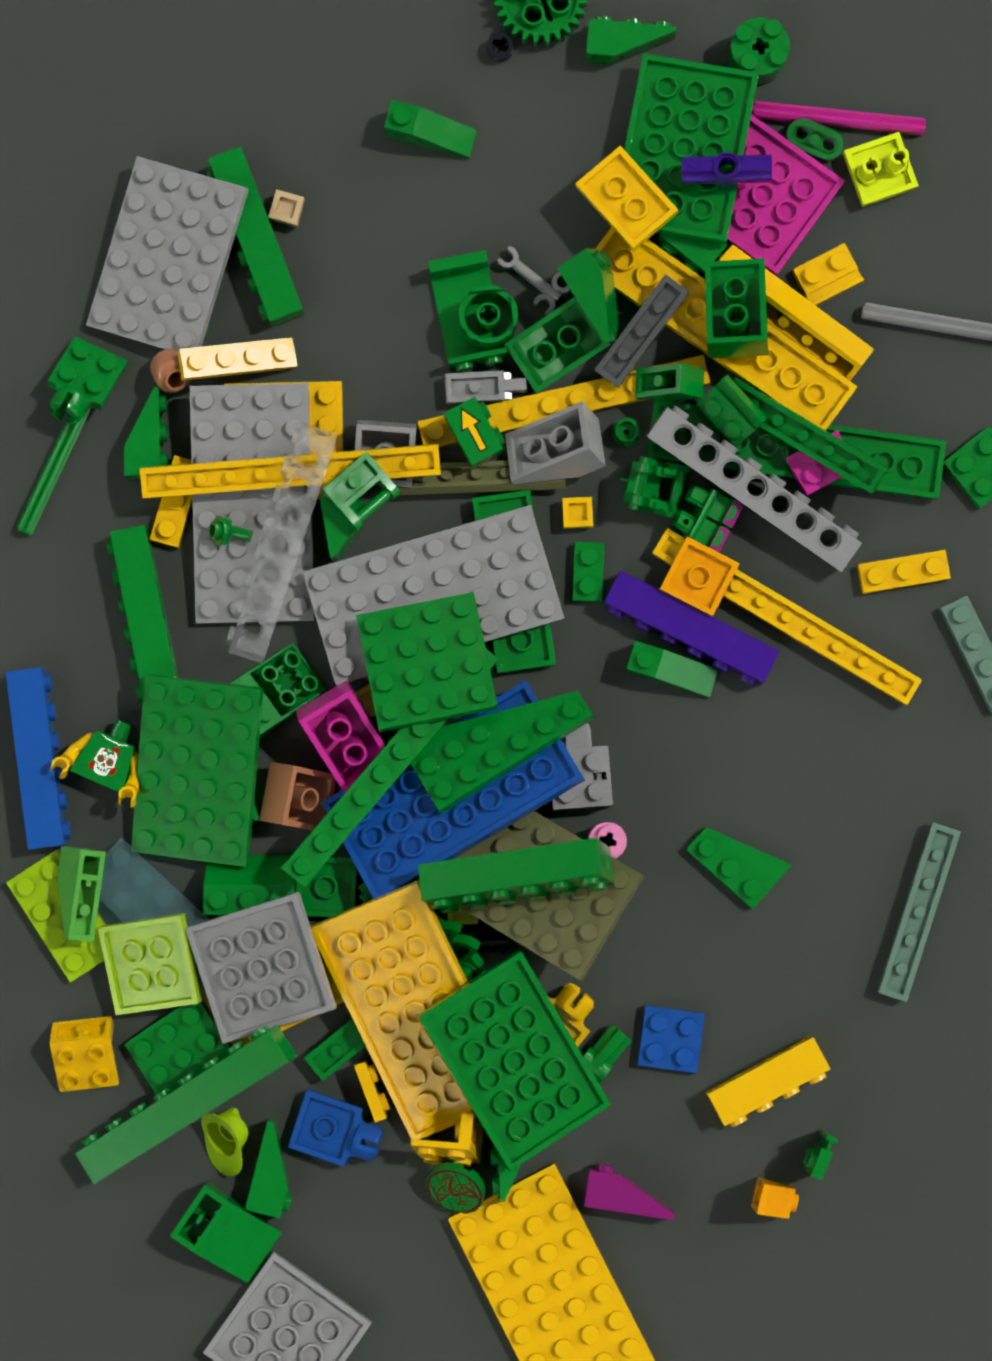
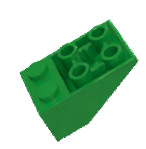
(287, 686)
(225, 1233)

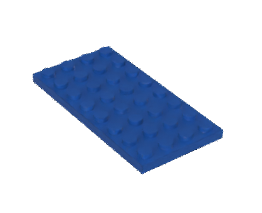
(411, 831)

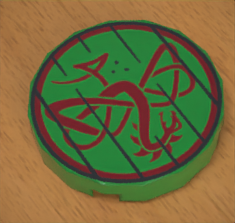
(455, 1188)

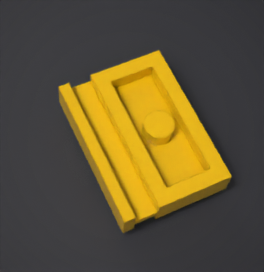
(828, 275)

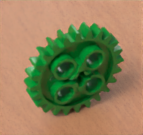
(516, 10)

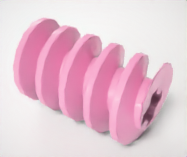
(616, 835)

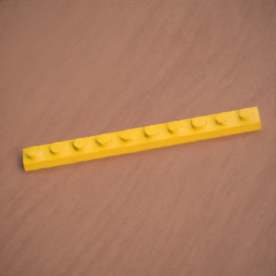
(521, 411)
(266, 472)
(807, 629)

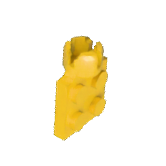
(571, 1014)

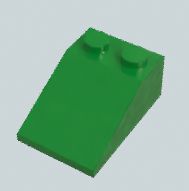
(594, 288)
(736, 308)
(555, 345)

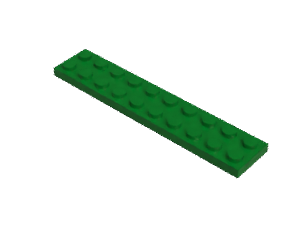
(912, 461)

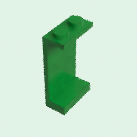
(451, 283)

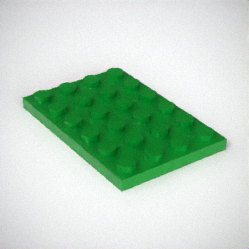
(690, 112)
(197, 769)
(514, 1060)

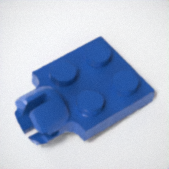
(334, 1130)

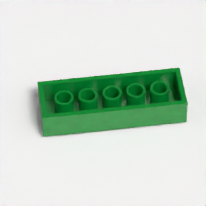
(516, 874)

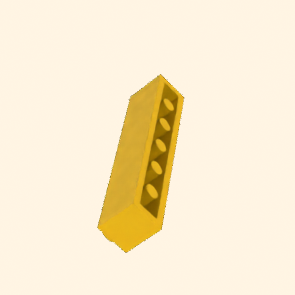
(809, 325)

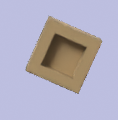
(286, 208)

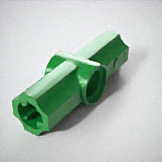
(606, 1051)

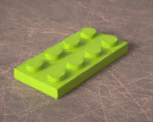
(40, 899)

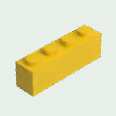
(767, 1081)

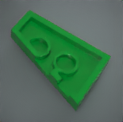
(738, 866)

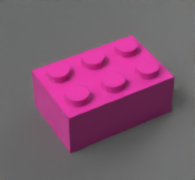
(342, 733)

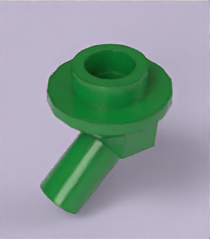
(221, 530)

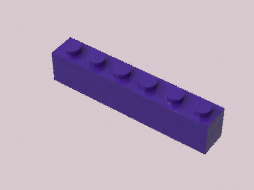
(691, 628)

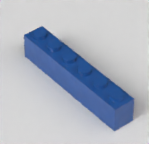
(35, 750)

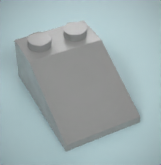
(556, 446)

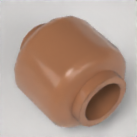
(166, 371)

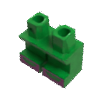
(710, 518)

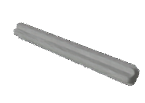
(927, 321)

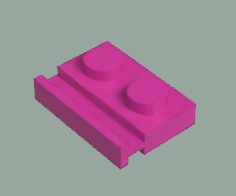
(810, 473)

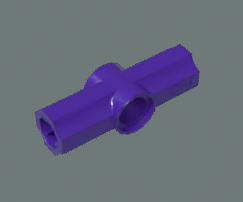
(747, 169)

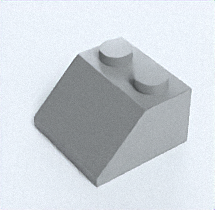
(386, 435)

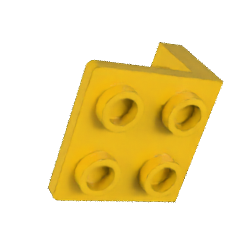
(84, 1053)
(467, 1150)

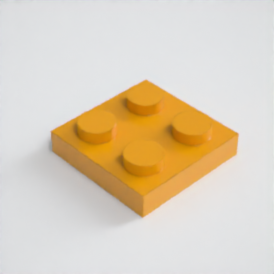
(699, 576)

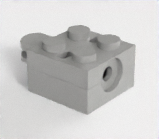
(591, 763)

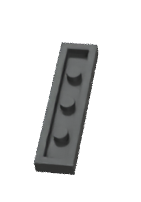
(642, 331)

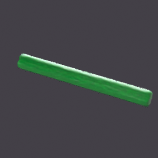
(50, 476)

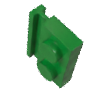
(731, 411)
(818, 1157)

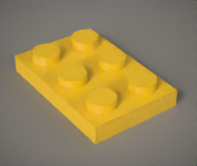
(626, 198)

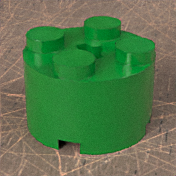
(768, 37)
(502, 309)

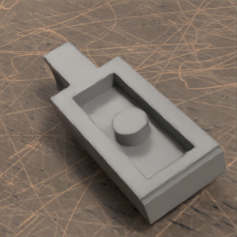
(485, 386)

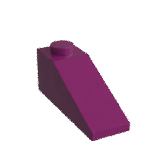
(615, 1192)

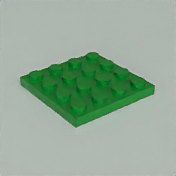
(426, 662)

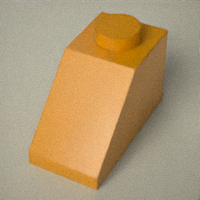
(774, 1198)

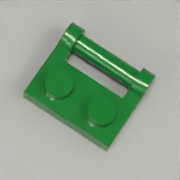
(353, 484)

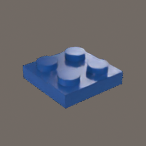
(671, 1039)

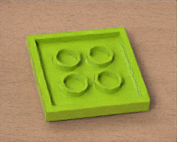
(149, 964)

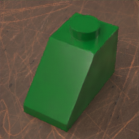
(670, 382)

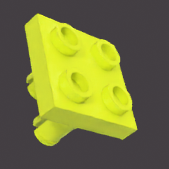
(880, 169)

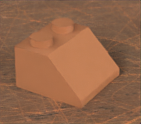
(295, 796)

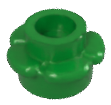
(629, 424)

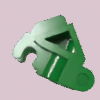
(645, 483)

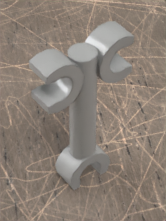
(551, 293)

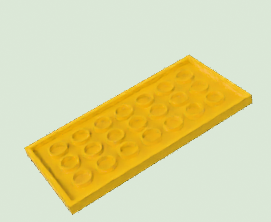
(389, 968)
(548, 1275)

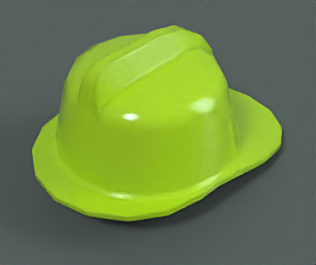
(224, 1139)

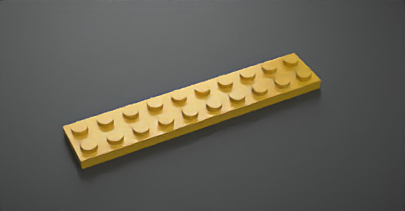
(785, 375)

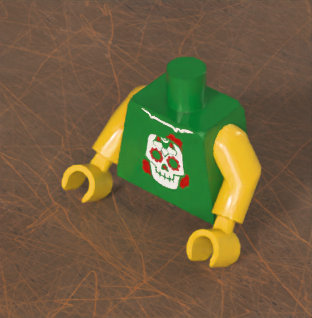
(104, 760)

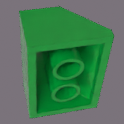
(237, 887)

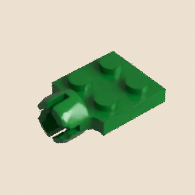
(83, 380)

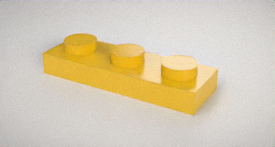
(172, 515)
(903, 571)

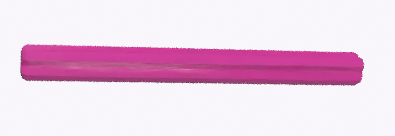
(840, 117)

